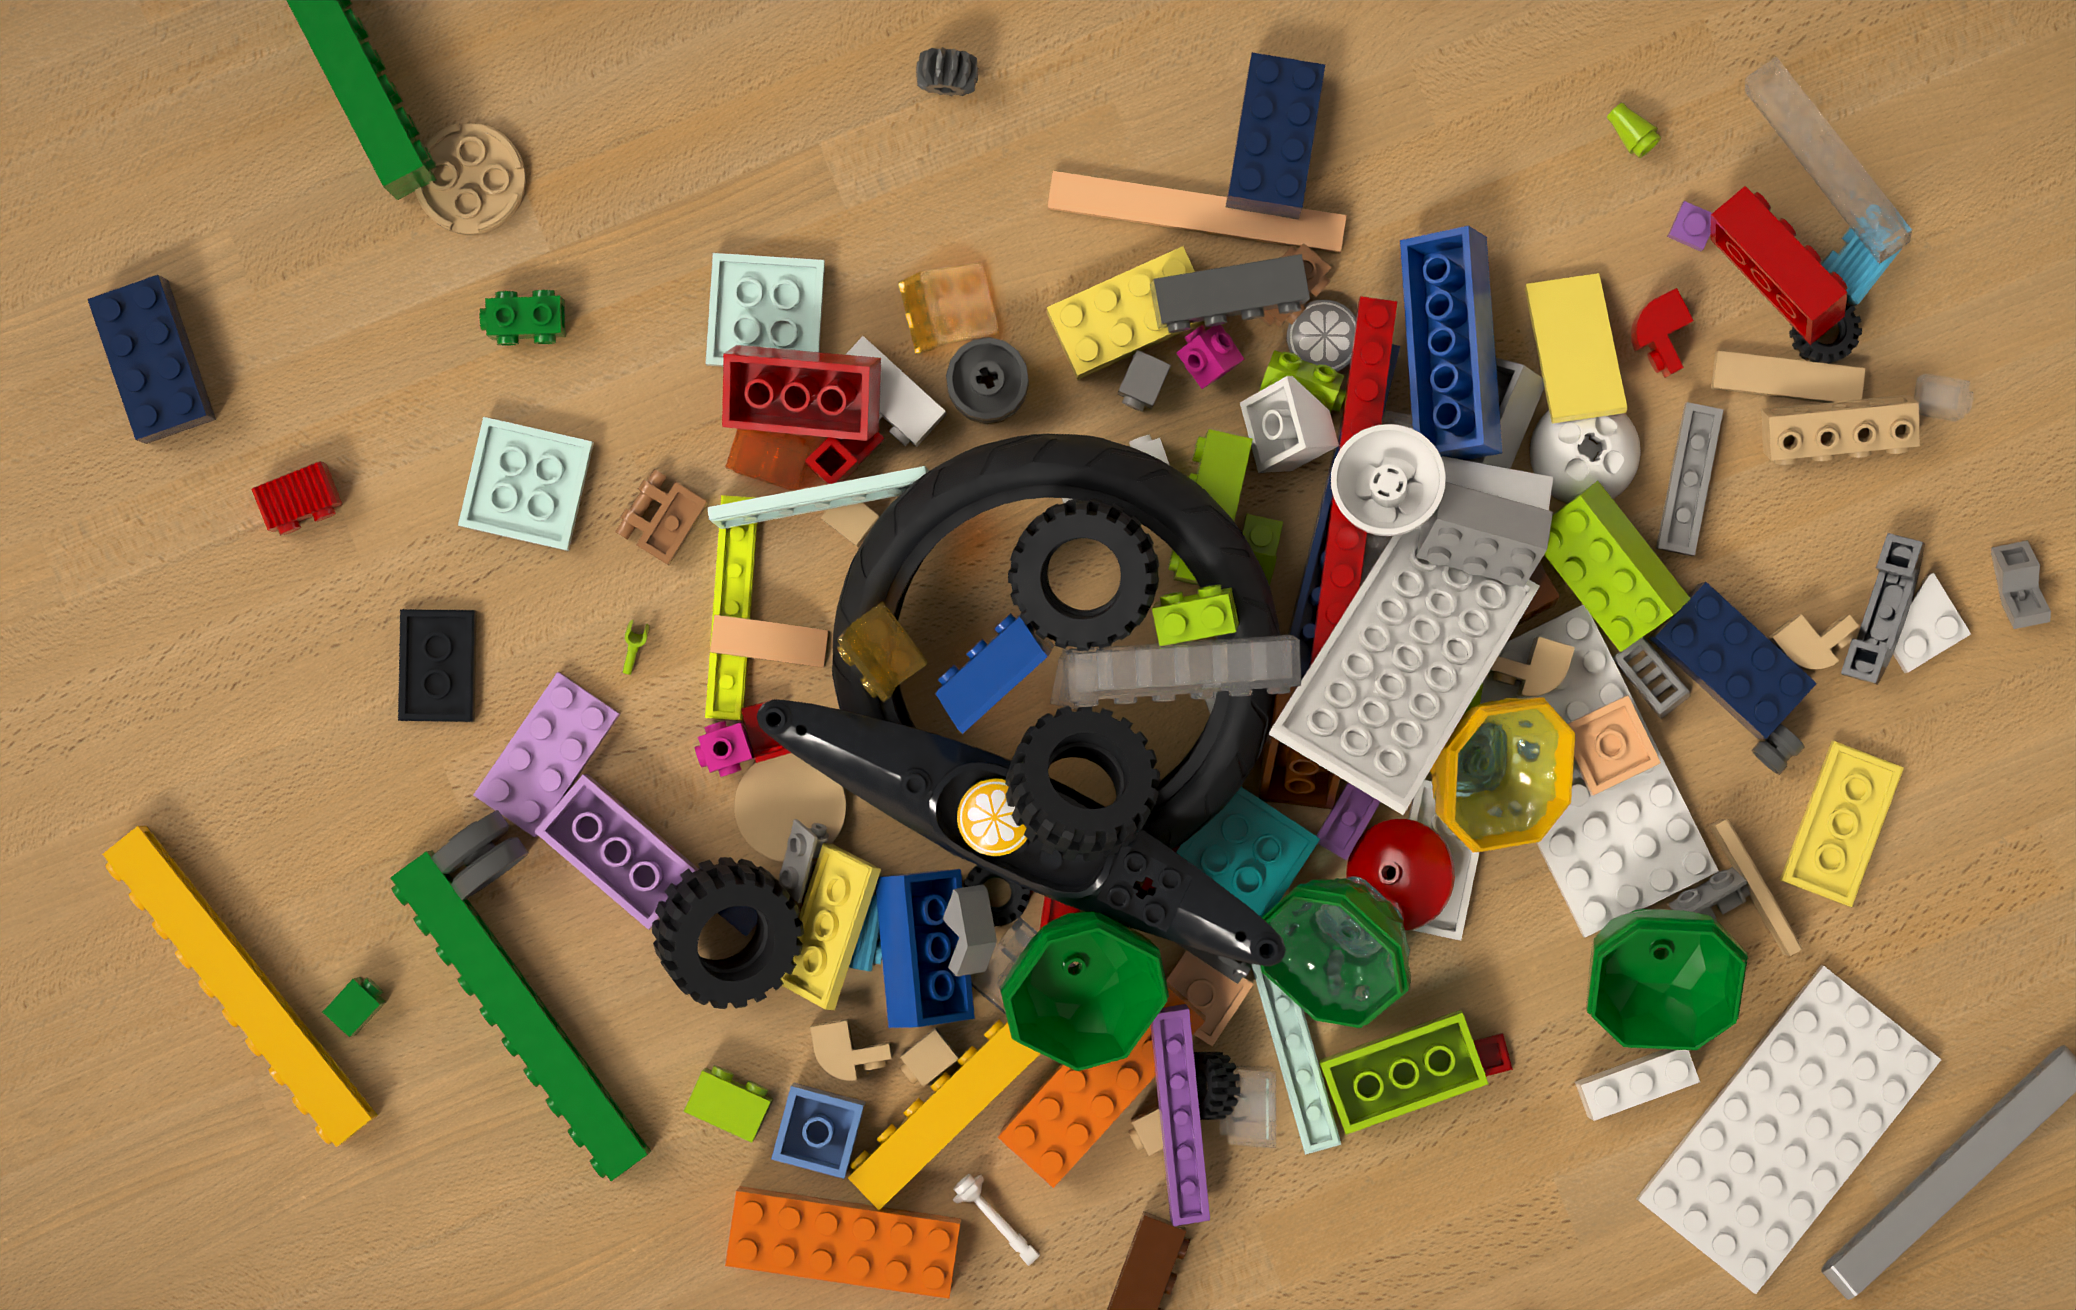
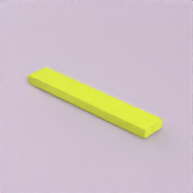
(731, 599)

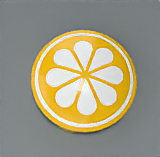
(987, 819)

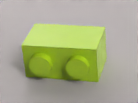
(728, 1103)

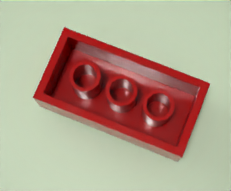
(1779, 264)
(801, 392)

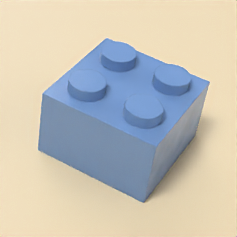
(818, 1130)

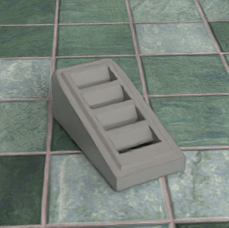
(1672, 680)

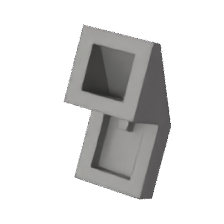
(2018, 584)
(972, 921)

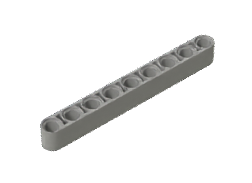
(1953, 1174)

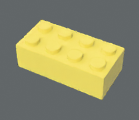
(1115, 316)

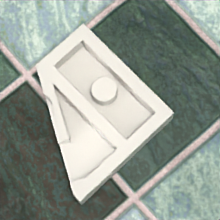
(1929, 626)

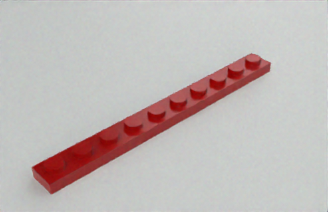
(1361, 411)

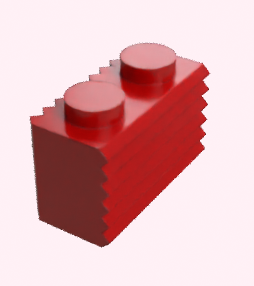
(297, 498)

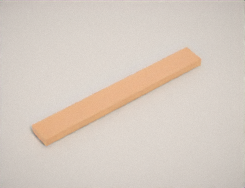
(1191, 212)

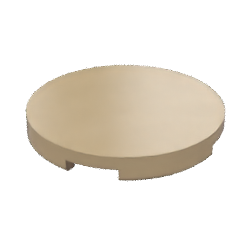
(477, 179)
(779, 792)

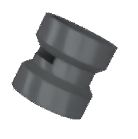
(1778, 749)

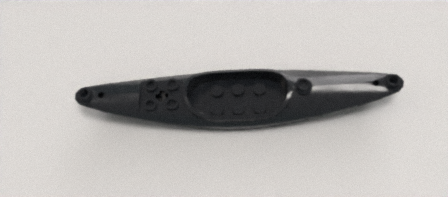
(921, 783)

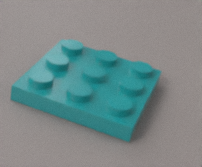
(1250, 851)

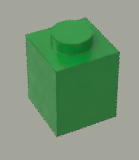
(355, 1005)

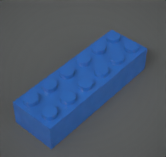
(1451, 342)

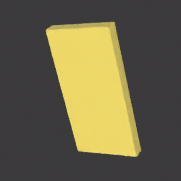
(1575, 348)
(1841, 823)
(831, 924)

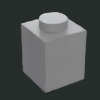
(1143, 381)

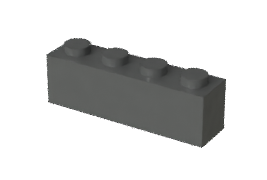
(1229, 292)

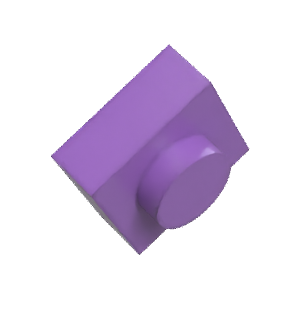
(1691, 226)

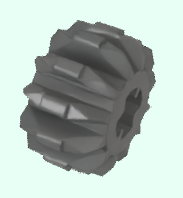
(947, 72)

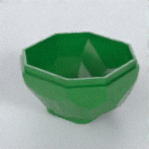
(1670, 994)
(1086, 1010)

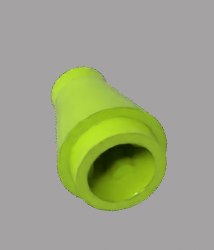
(1635, 132)

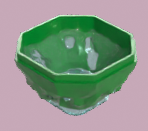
(1342, 950)

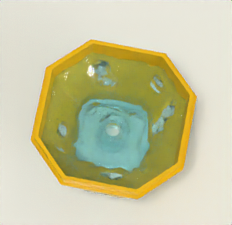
(1505, 773)

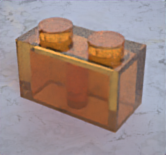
(769, 458)

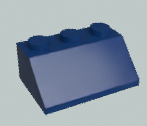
(991, 671)

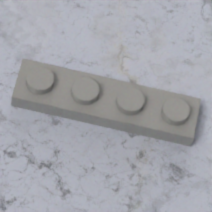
(1689, 479)

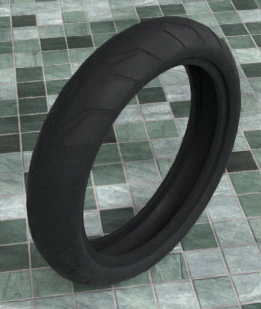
(1082, 469)

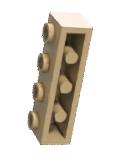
(1840, 429)

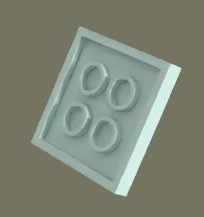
(764, 304)
(526, 483)

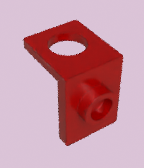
(762, 744)

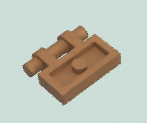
(671, 522)

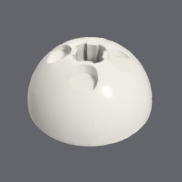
(1568, 454)
(1378, 462)

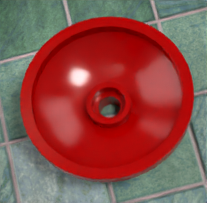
(1421, 864)

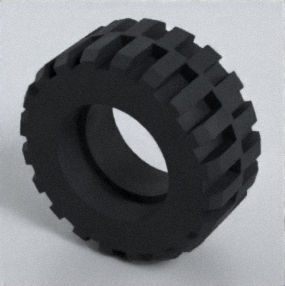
(1052, 616)
(1099, 740)
(753, 968)

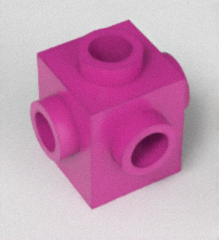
(1209, 354)
(738, 748)

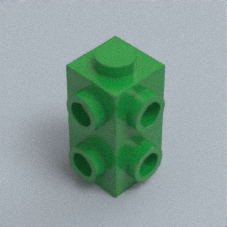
(516, 318)

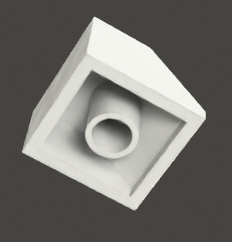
(1287, 426)

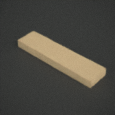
(1787, 377)
(1757, 887)

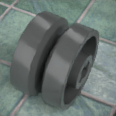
(981, 359)
(477, 851)

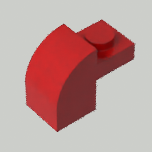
(1654, 324)
(840, 457)

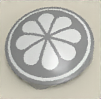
(1323, 334)

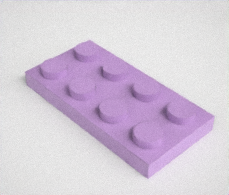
(546, 753)

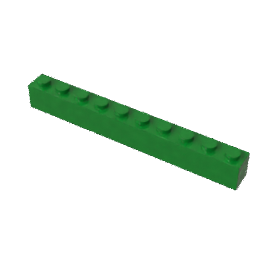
(521, 1017)

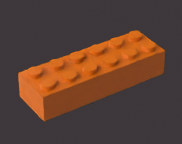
(1079, 1106)
(843, 1242)

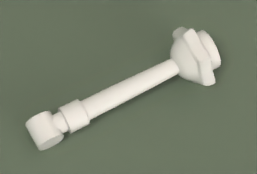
(969, 1190)

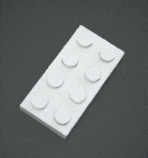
(1452, 919)

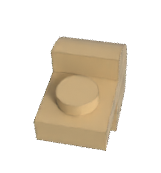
(1809, 649)
(1542, 673)
(836, 1052)

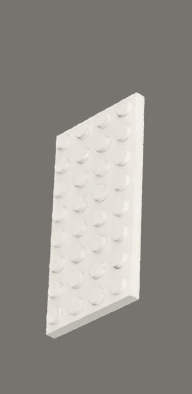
(1400, 671)
(1629, 840)
(1788, 1129)

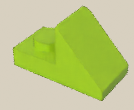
(1263, 537)

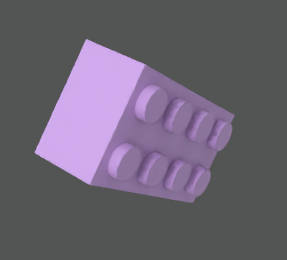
(614, 848)

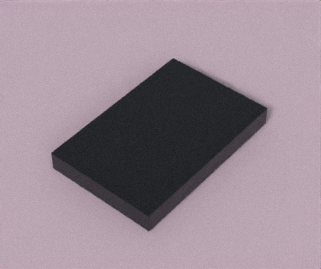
(437, 665)

